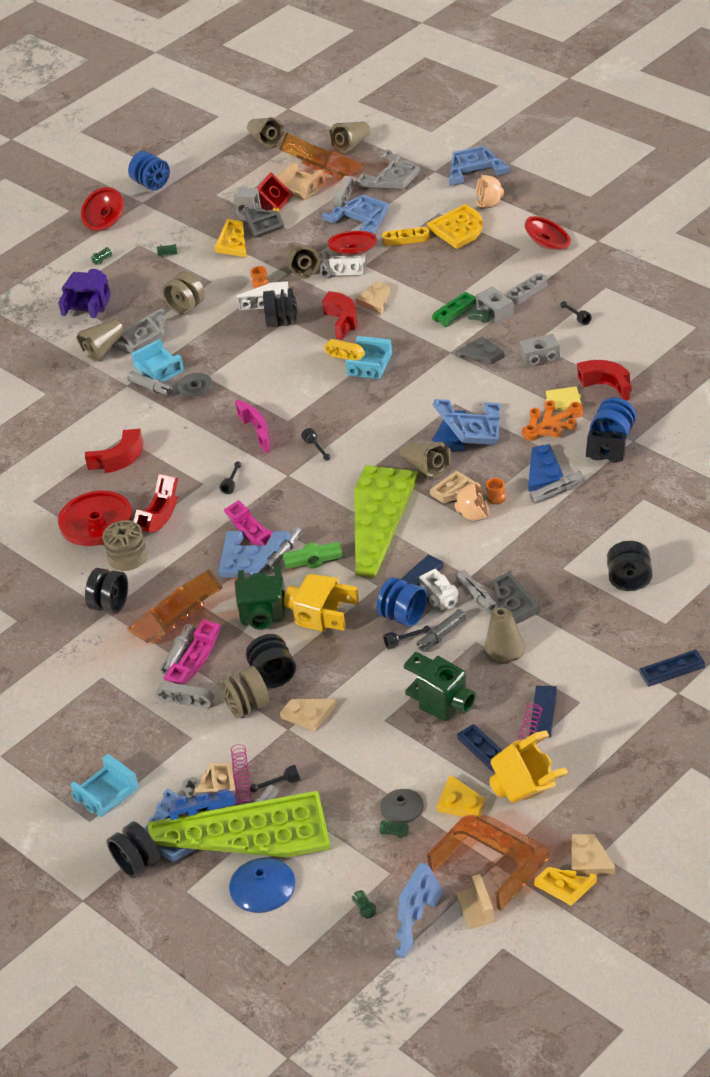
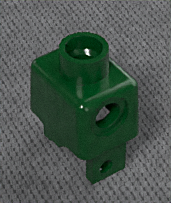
(260, 598)
(439, 686)

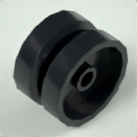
(629, 565)
(106, 590)
(133, 849)

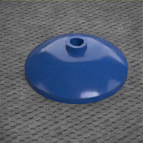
(262, 885)

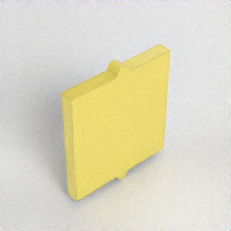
(563, 397)

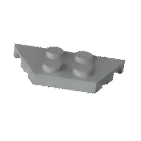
(142, 332)

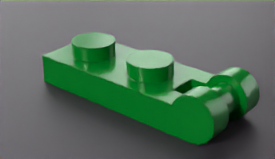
(454, 308)

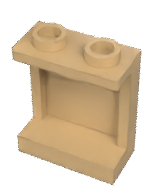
(301, 183)

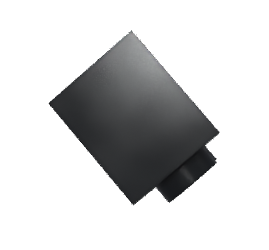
(614, 440)

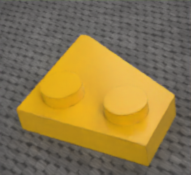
(459, 799)
(564, 884)

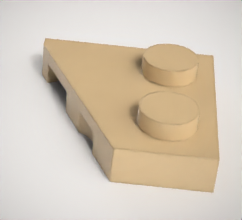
(374, 297)
(449, 487)
(308, 712)
(217, 777)
(590, 856)

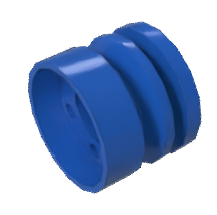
(149, 170)
(614, 416)
(401, 601)

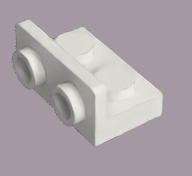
(346, 265)

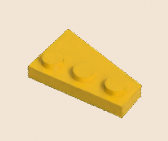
(231, 239)

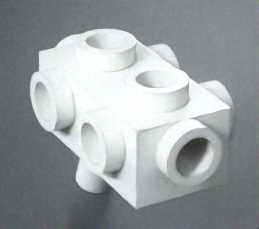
(439, 590)

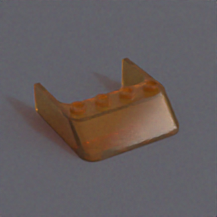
(310, 154)
(175, 606)
(520, 848)

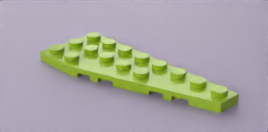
(378, 506)
(267, 827)

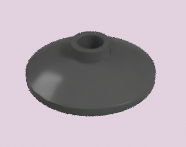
(194, 384)
(402, 805)

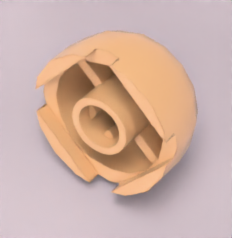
(489, 191)
(471, 503)

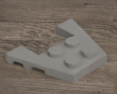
(395, 175)

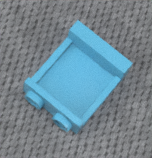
(375, 360)
(156, 362)
(106, 787)

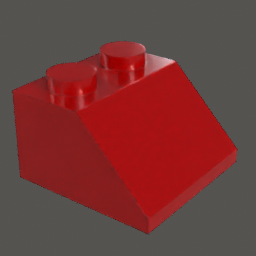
(273, 193)

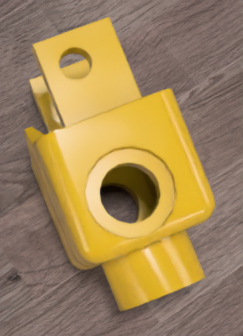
(317, 602)
(523, 770)

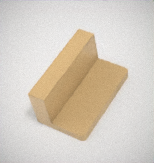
(476, 904)

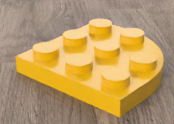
(458, 226)

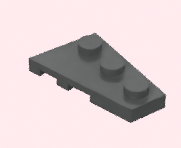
(515, 597)

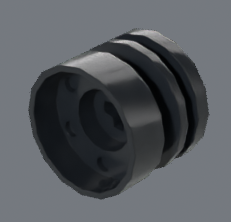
(279, 307)
(271, 659)

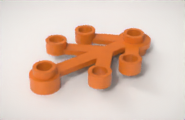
(534, 430)

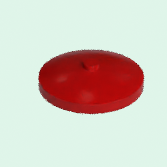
(89, 515)

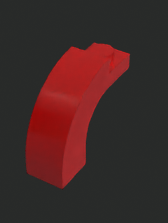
(342, 307)
(605, 372)
(118, 456)
(161, 507)

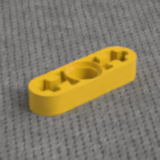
(396, 237)
(344, 350)

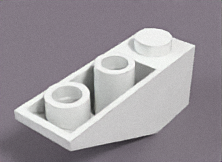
(254, 298)

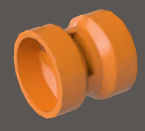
(258, 276)
(495, 491)

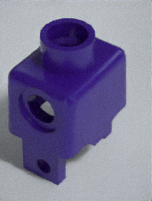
(85, 292)

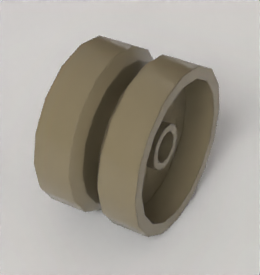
(183, 293)

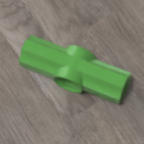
(312, 555)

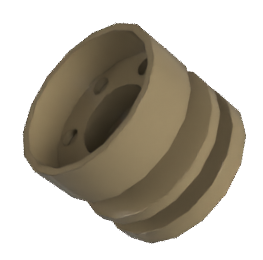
(125, 545)
(247, 691)

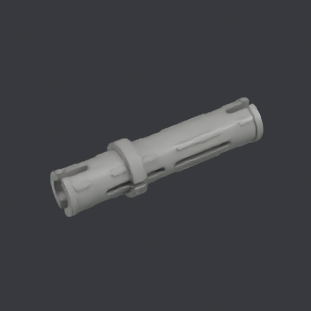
(155, 385)
(565, 483)
(285, 546)
(480, 595)
(180, 644)

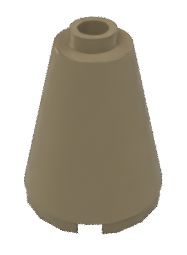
(267, 131)
(348, 135)
(302, 260)
(100, 338)
(427, 457)
(503, 637)

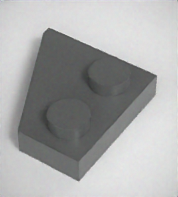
(262, 221)
(481, 351)

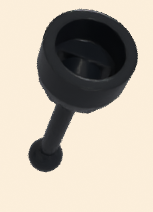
(581, 318)
(312, 439)
(228, 485)
(392, 640)
(290, 775)

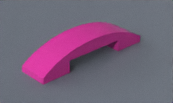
(250, 414)
(247, 524)
(196, 654)

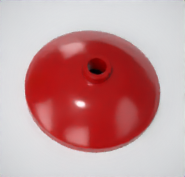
(102, 209)
(547, 233)
(352, 242)

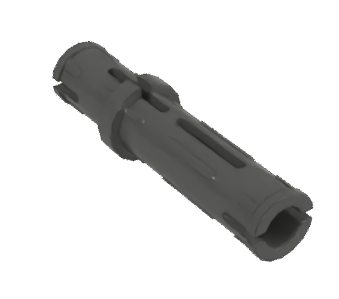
(435, 634)

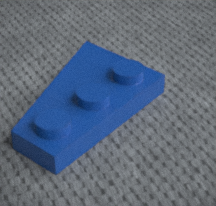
(194, 804)

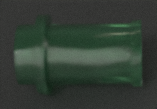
(166, 250)
(97, 258)
(480, 315)
(394, 828)
(366, 908)

